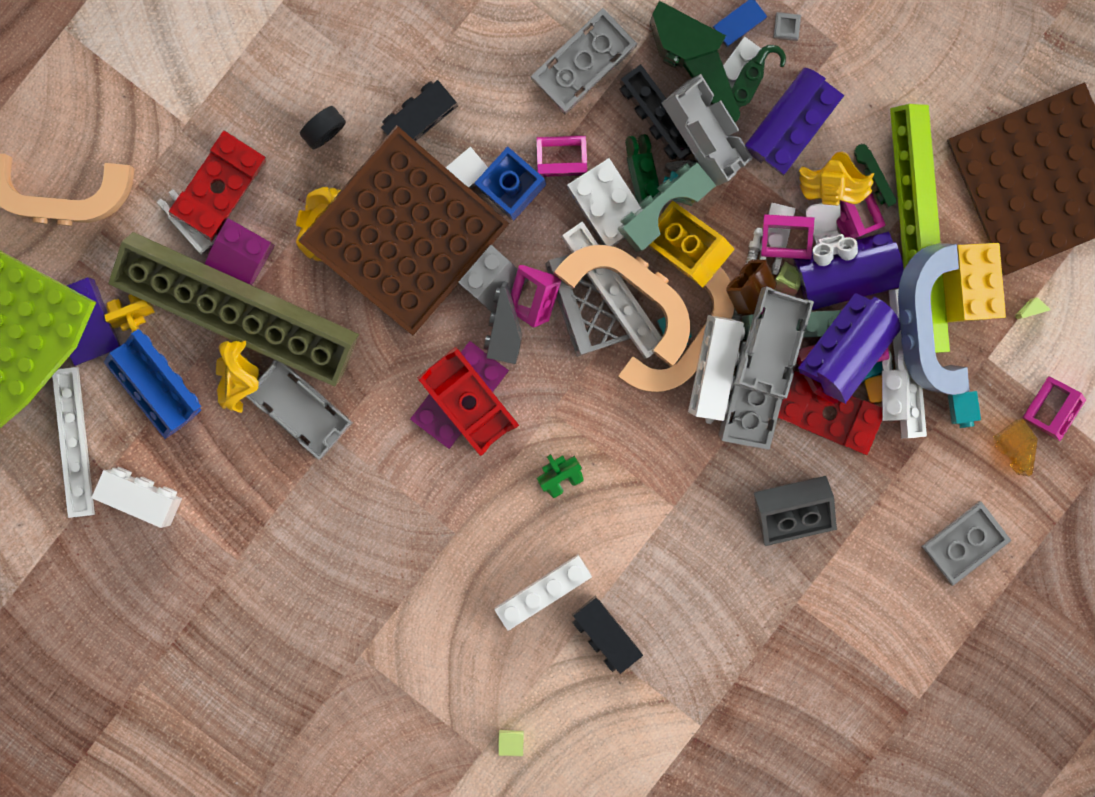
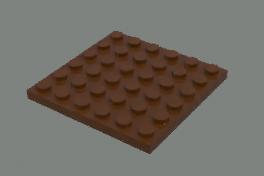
(1033, 177)
(404, 231)

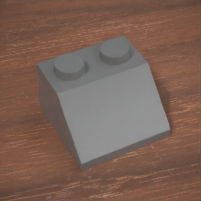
(487, 275)

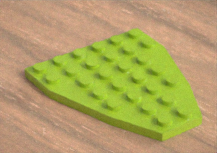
(37, 331)

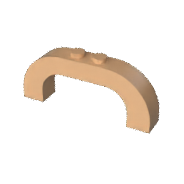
(108, 199)
(650, 284)
(653, 380)

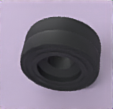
(322, 127)

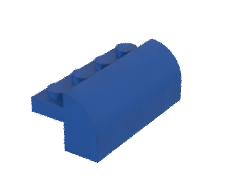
(153, 384)

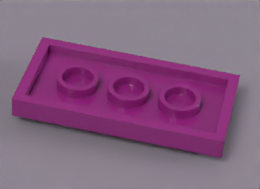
(434, 419)

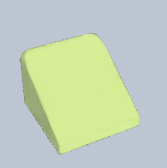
(788, 280)
(1032, 307)
(511, 743)

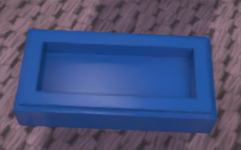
(740, 21)

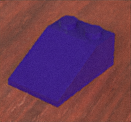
(98, 335)

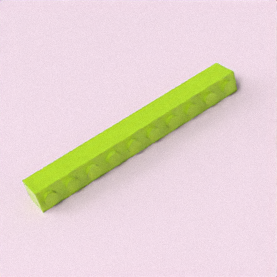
(918, 199)

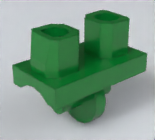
(557, 471)

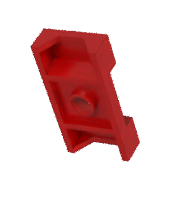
(229, 163)
(449, 383)
(852, 427)

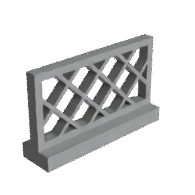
(573, 318)

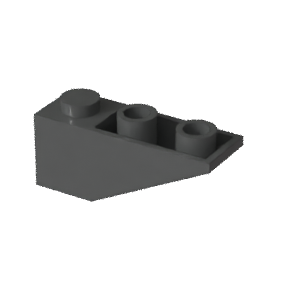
(506, 332)

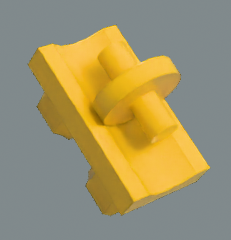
(128, 316)

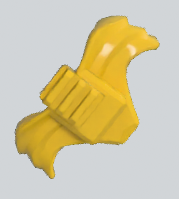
(836, 182)
(315, 204)
(237, 376)

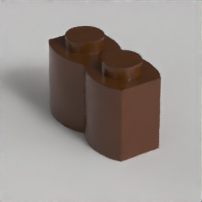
(746, 287)

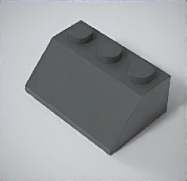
(795, 510)

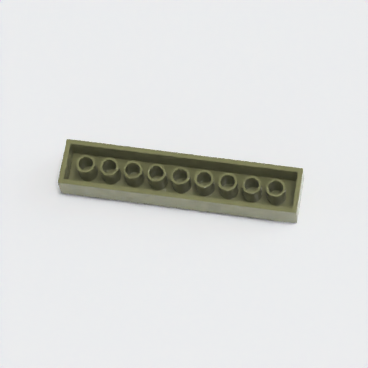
(233, 308)

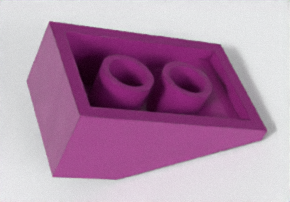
(239, 252)

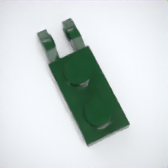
(641, 167)
(884, 194)

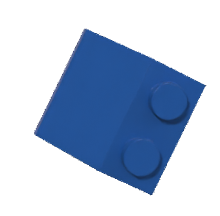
(510, 183)

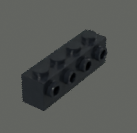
(648, 100)

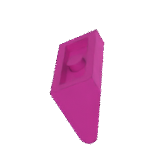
(562, 169)
(850, 221)
(788, 222)
(544, 297)
(1065, 415)

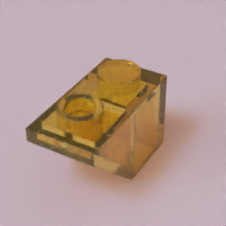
(1020, 446)

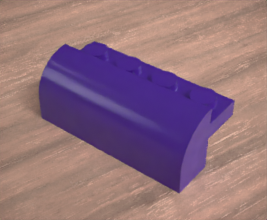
(794, 120)
(872, 271)
(851, 346)

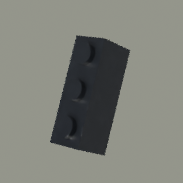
(422, 112)
(606, 635)

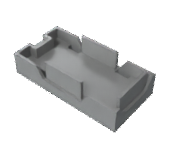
(584, 61)
(707, 130)
(773, 343)
(300, 409)
(750, 415)

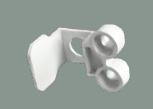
(826, 226)

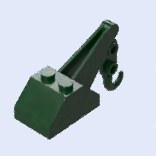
(695, 47)

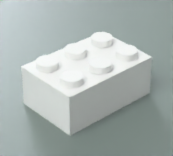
(604, 200)
(137, 496)

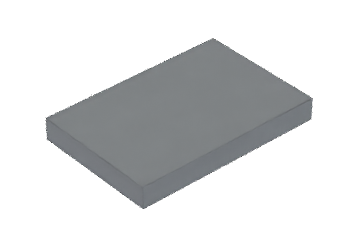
(966, 543)

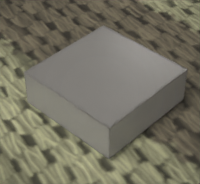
(787, 26)

